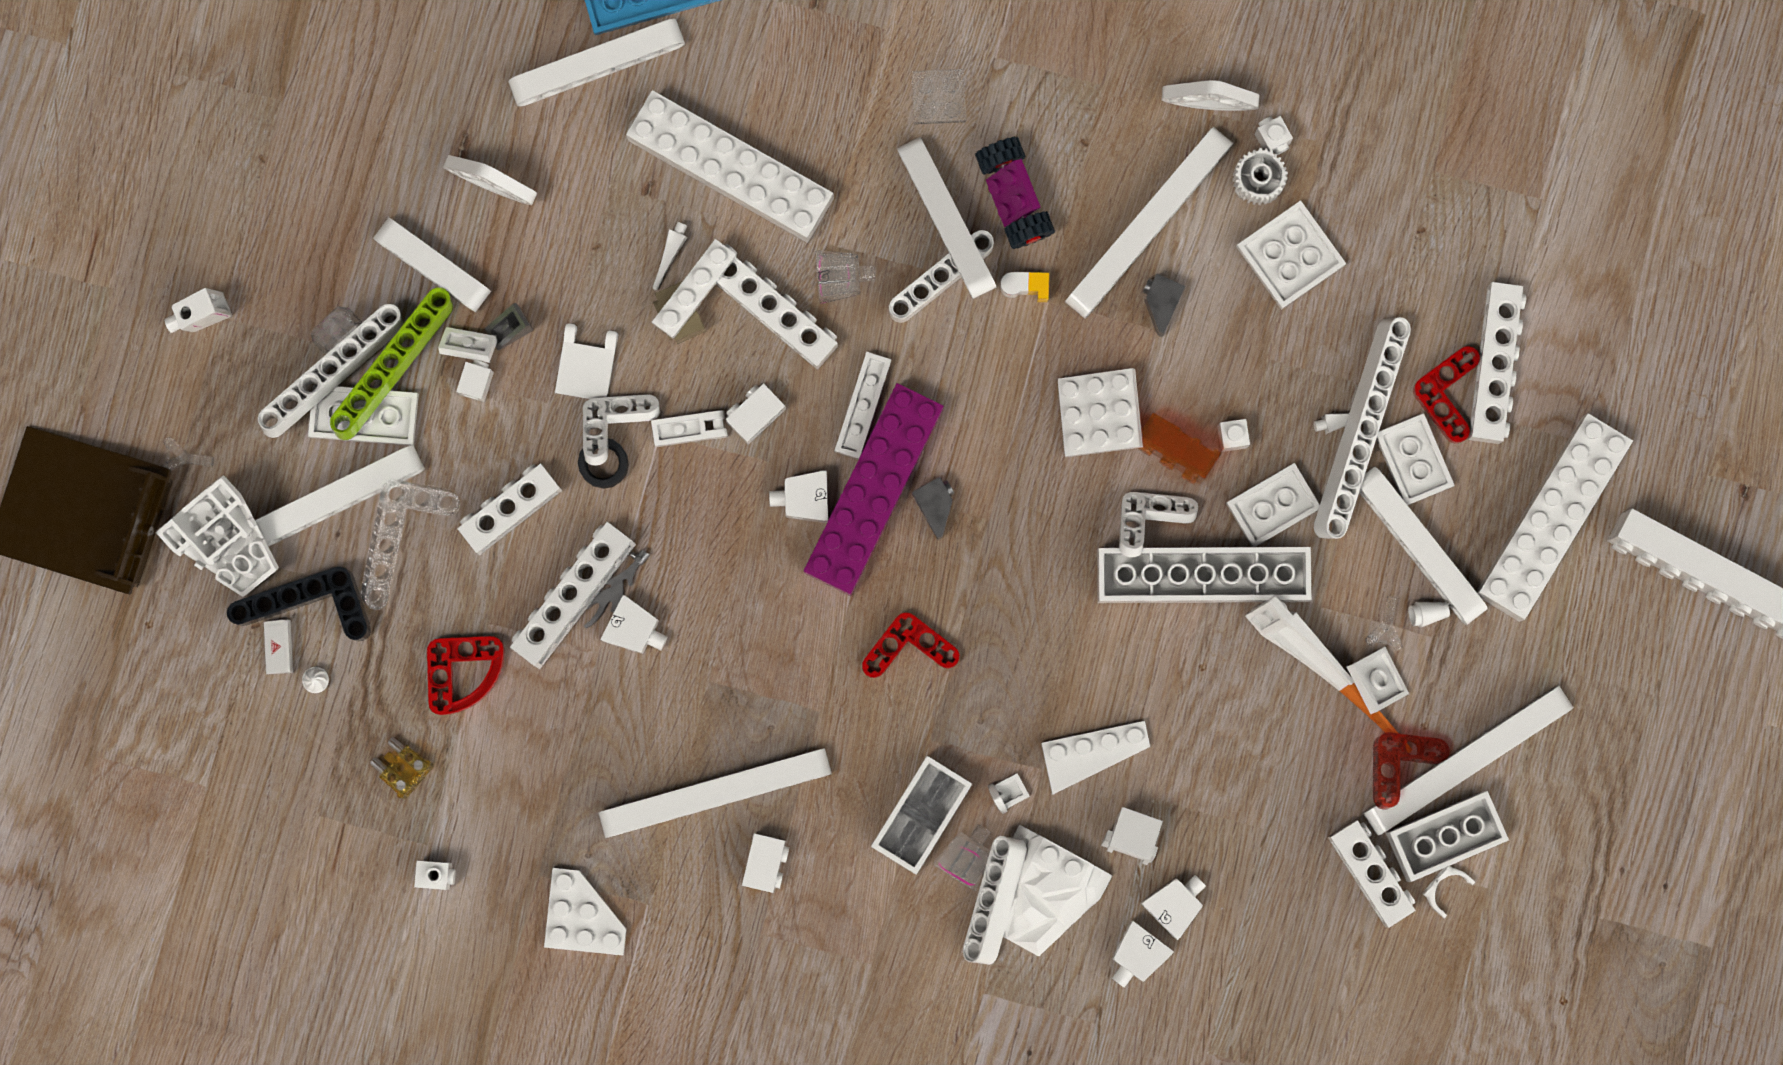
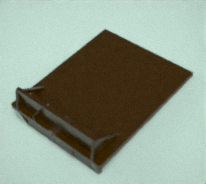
(82, 510)

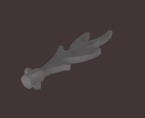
(616, 591)

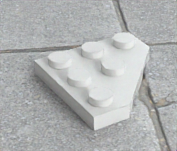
(580, 917)

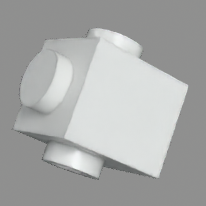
(1273, 135)
(425, 879)

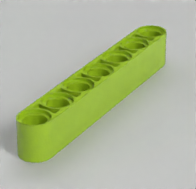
(390, 376)

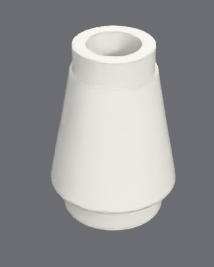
(1426, 613)

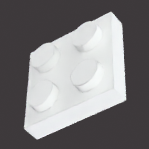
(1377, 680)

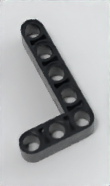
(304, 598)

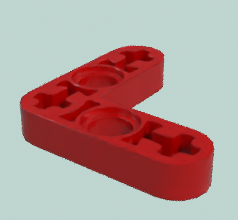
(1438, 386)
(912, 637)

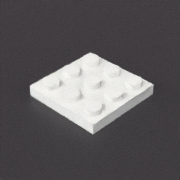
(1291, 255)
(1100, 412)

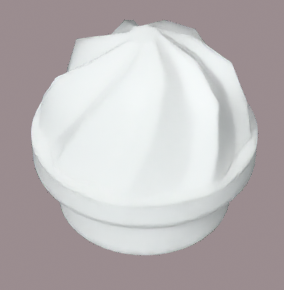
(315, 680)

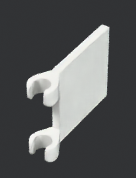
(584, 368)

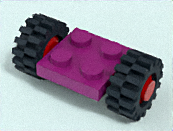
(1013, 192)

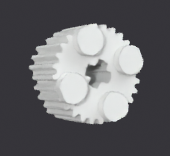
(1259, 191)

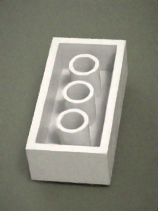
(1447, 836)

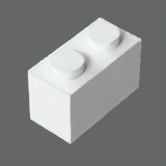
(754, 413)
(764, 863)

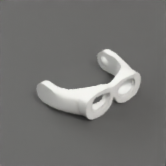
(1430, 891)

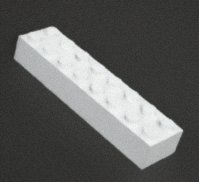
(730, 166)
(1553, 517)
(1699, 569)
(1204, 575)

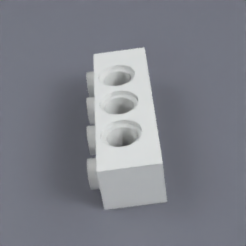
(504, 523)
(1343, 842)

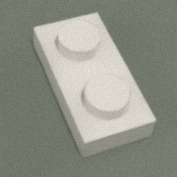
(467, 344)

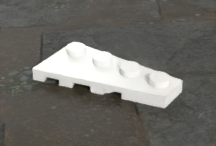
(1086, 754)

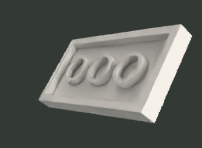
(389, 424)

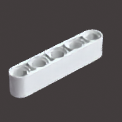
(431, 264)
(933, 287)
(994, 900)

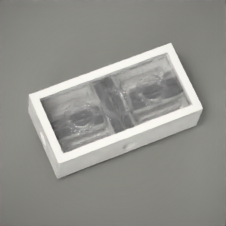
(921, 815)

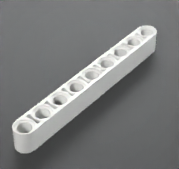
(1149, 222)
(1353, 436)
(1471, 759)
(715, 793)

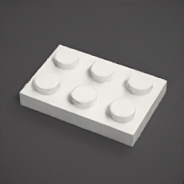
(1414, 459)
(1273, 505)

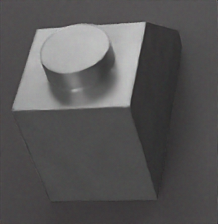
(1162, 300)
(935, 504)

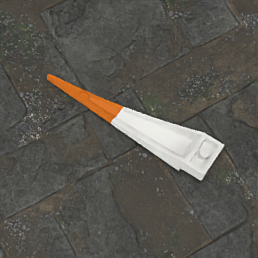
(1295, 637)

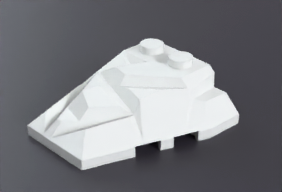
(222, 537)
(1050, 893)

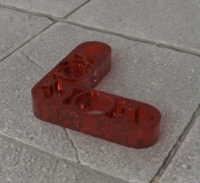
(1392, 758)

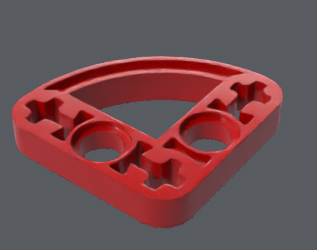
(452, 655)

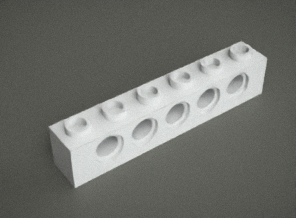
(813, 353)
(1480, 427)
(571, 610)

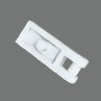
(688, 428)

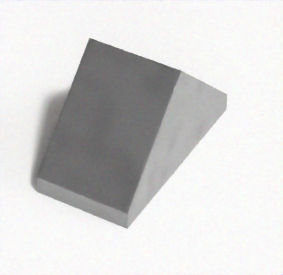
(509, 326)

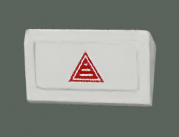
(278, 647)

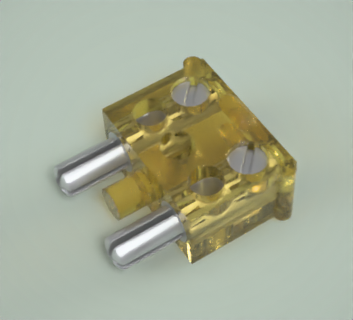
(413, 771)

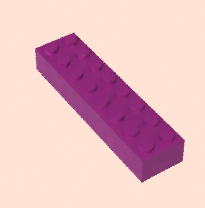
(873, 489)

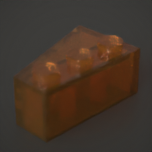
(1177, 449)

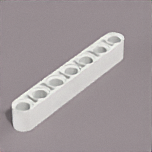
(596, 62)
(946, 217)
(326, 382)
(339, 495)
(1421, 546)

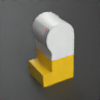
(1026, 284)

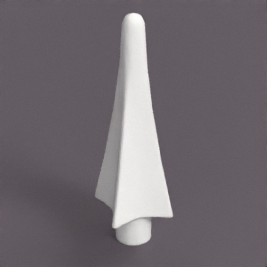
(673, 244)
(1331, 422)

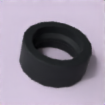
(612, 480)

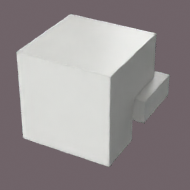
(1133, 835)

